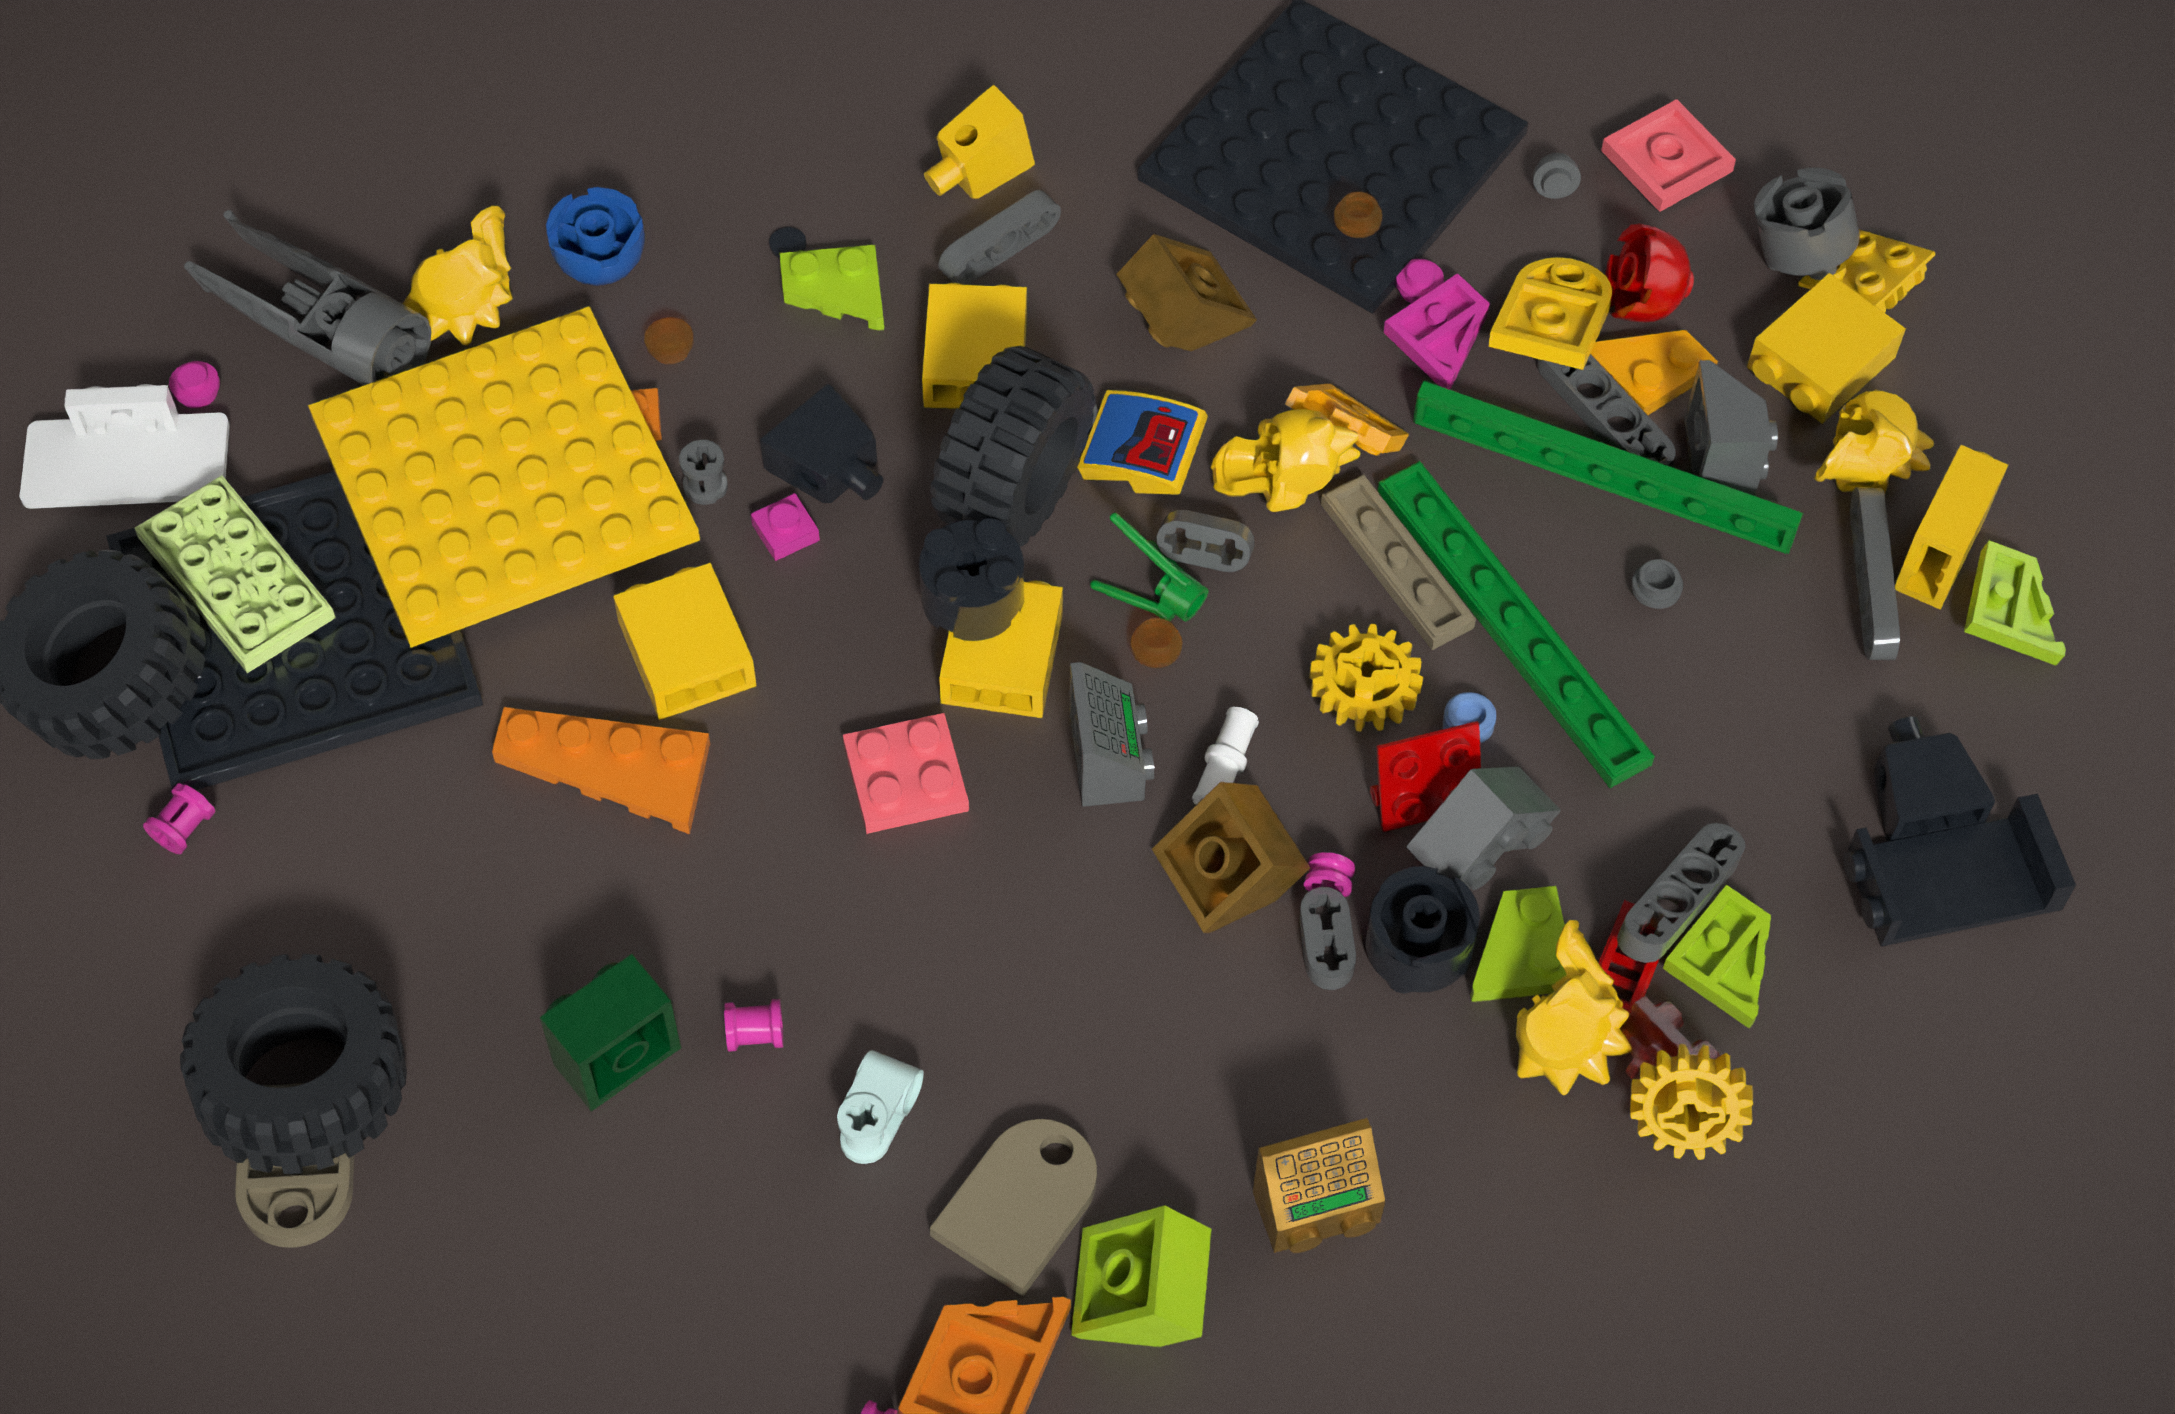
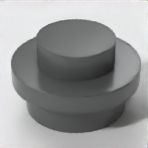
(1556, 176)
(1657, 584)

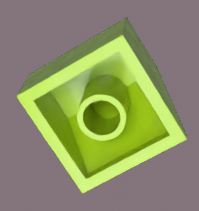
(1142, 1279)

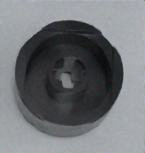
(972, 578)
(1421, 930)

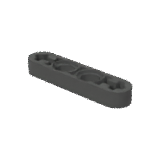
(1611, 403)
(1874, 574)
(1678, 889)

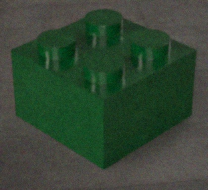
(610, 1031)

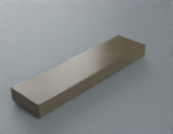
(1398, 562)

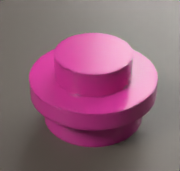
(1418, 279)
(194, 384)

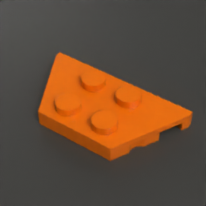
(985, 1358)

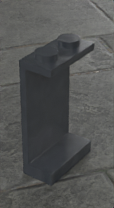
(1960, 876)

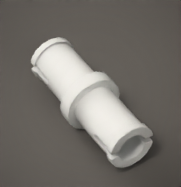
(1226, 756)

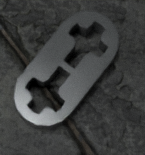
(1205, 541)
(1316, 939)

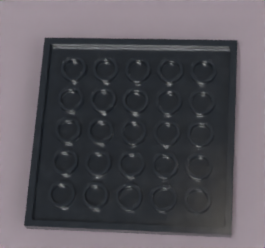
(1324, 117)
(331, 686)

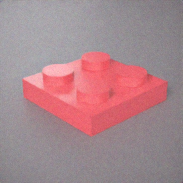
(1668, 155)
(905, 773)

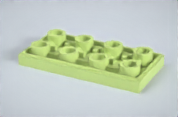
(235, 573)

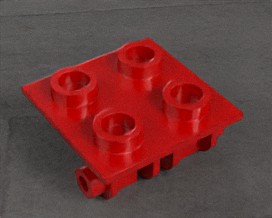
(1422, 773)

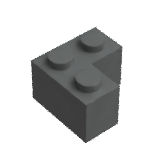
(1482, 820)

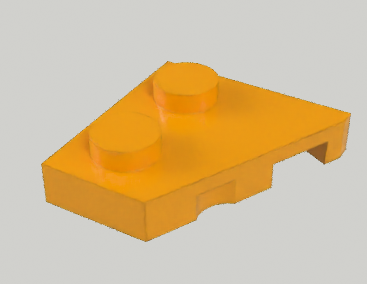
(1652, 366)
(1374, 431)

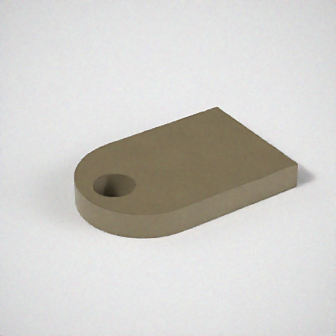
(266, 1195)
(1017, 1205)

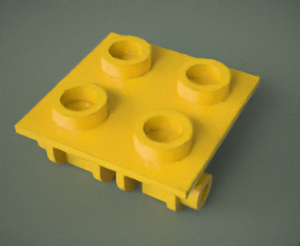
(1881, 269)

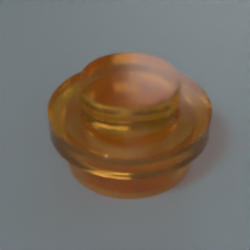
(1358, 215)
(669, 340)
(1156, 643)

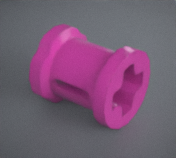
(179, 818)
(753, 1025)

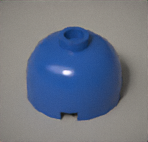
(596, 236)

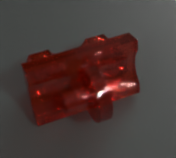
(1656, 1029)

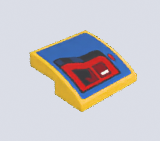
(1142, 442)

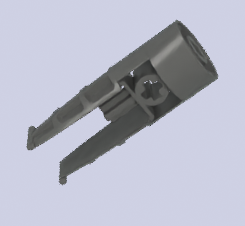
(368, 335)

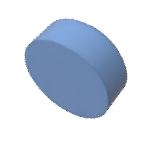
(1468, 708)

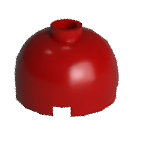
(1648, 274)

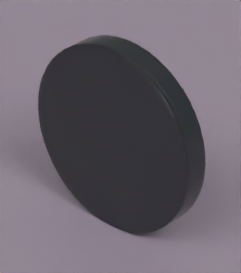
(787, 240)

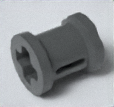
(711, 473)

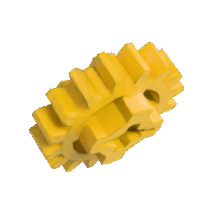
(1366, 677)
(1691, 1101)

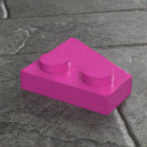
(1440, 329)

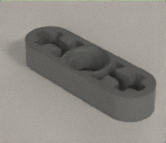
(1000, 238)

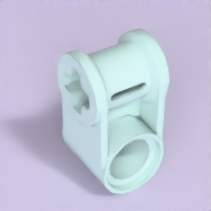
(876, 1106)

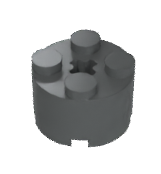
(1807, 223)

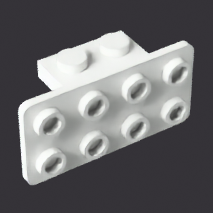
(121, 450)

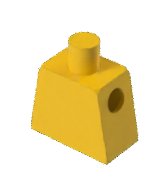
(982, 147)

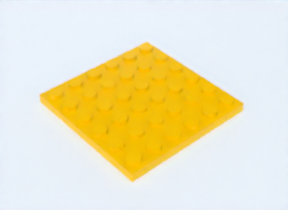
(502, 475)

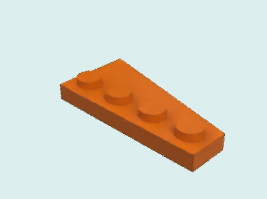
(628, 763)

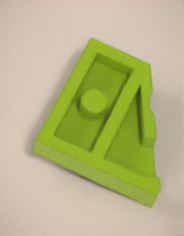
(834, 282)
(2011, 604)
(1521, 947)
(1725, 955)

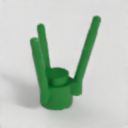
(1177, 590)

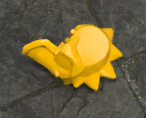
(465, 283)
(1875, 440)
(1288, 461)
(1574, 1025)

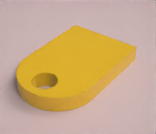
(1553, 316)

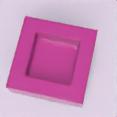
(785, 527)

